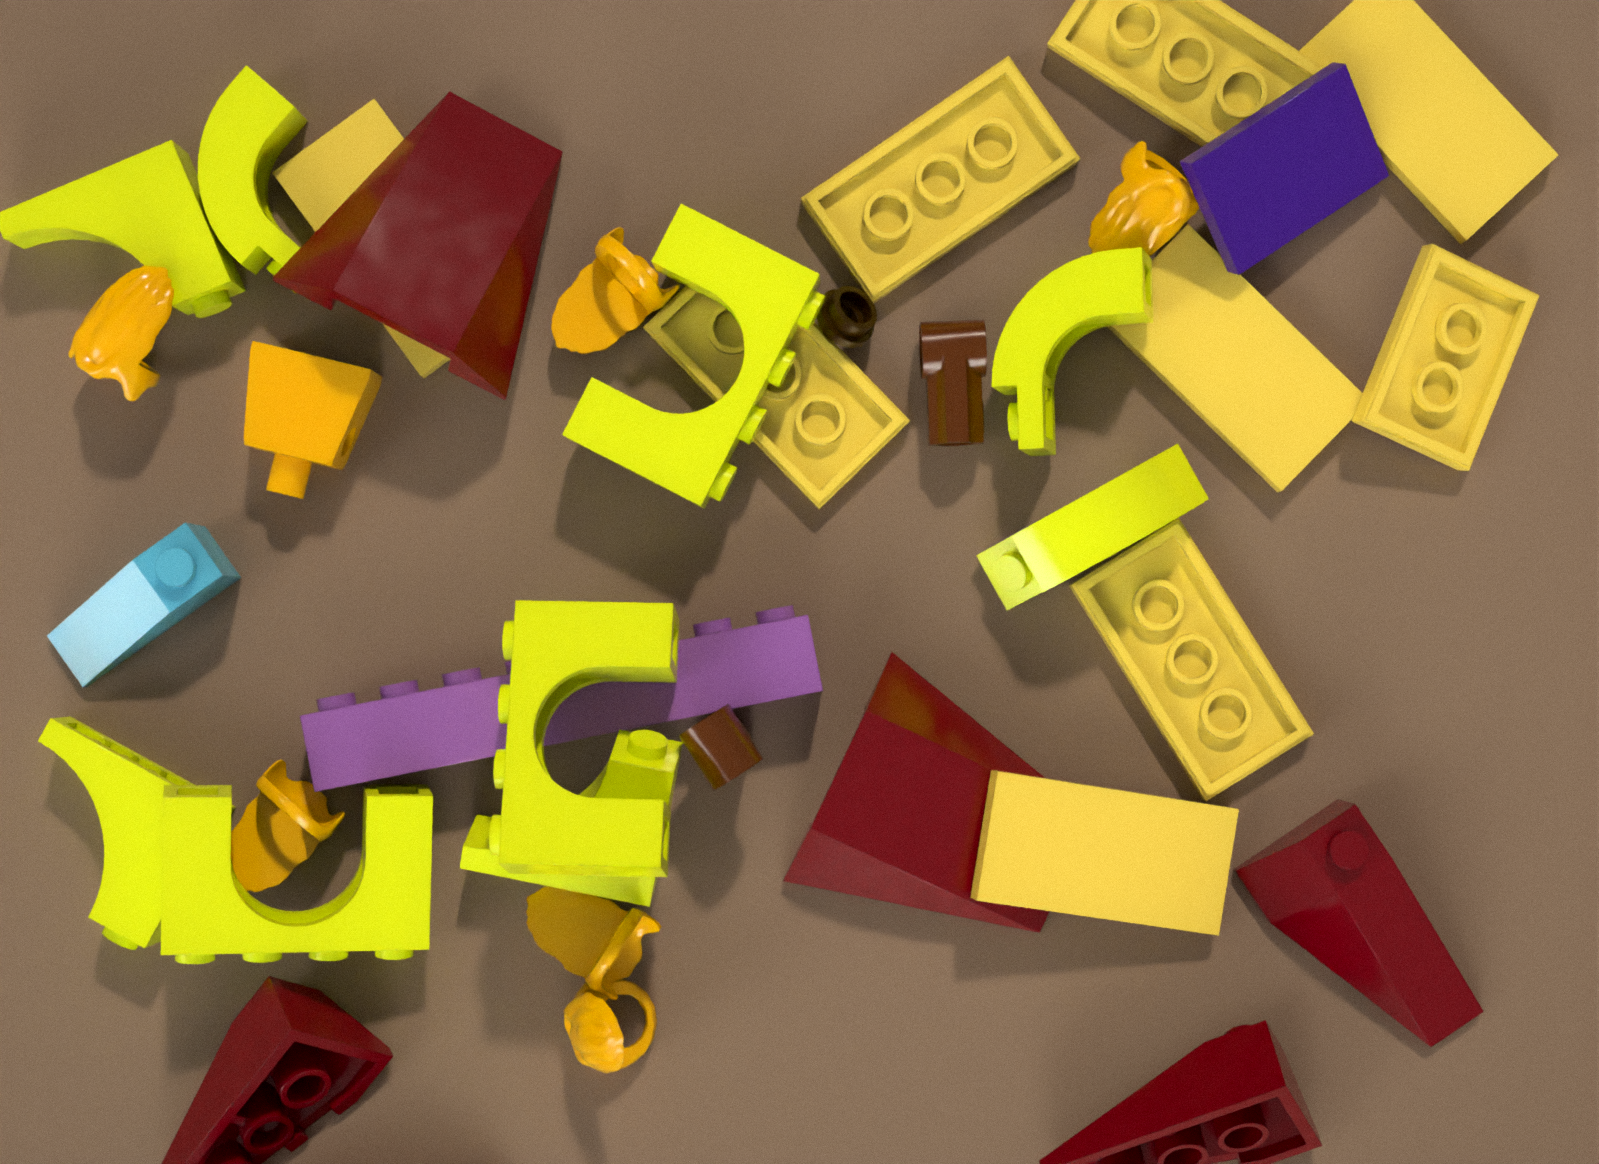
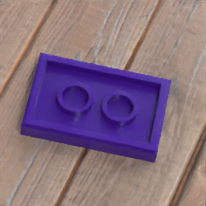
(1285, 168)

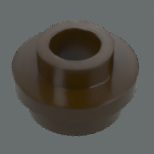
(847, 316)

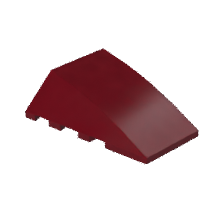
(441, 240)
(910, 806)

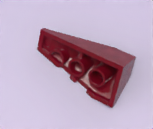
(1354, 912)
(276, 1075)
(1209, 1107)

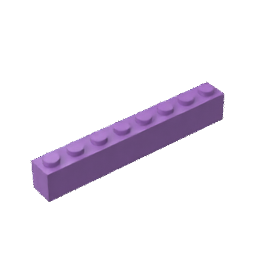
(461, 720)

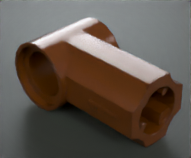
(953, 365)
(721, 747)

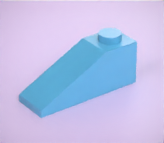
(143, 601)

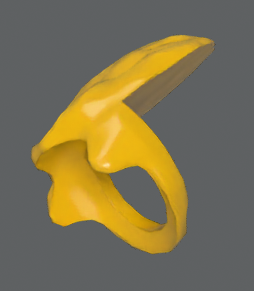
(1145, 206)
(607, 298)
(124, 329)
(279, 829)
(589, 935)
(597, 1033)

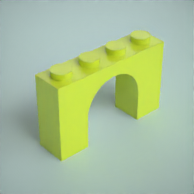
(768, 300)
(552, 655)
(379, 911)

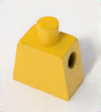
(304, 412)

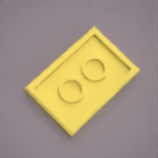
(1445, 357)

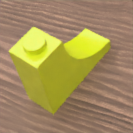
(147, 209)
(639, 767)
(130, 811)

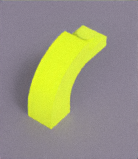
(234, 168)
(1051, 318)
(1093, 527)

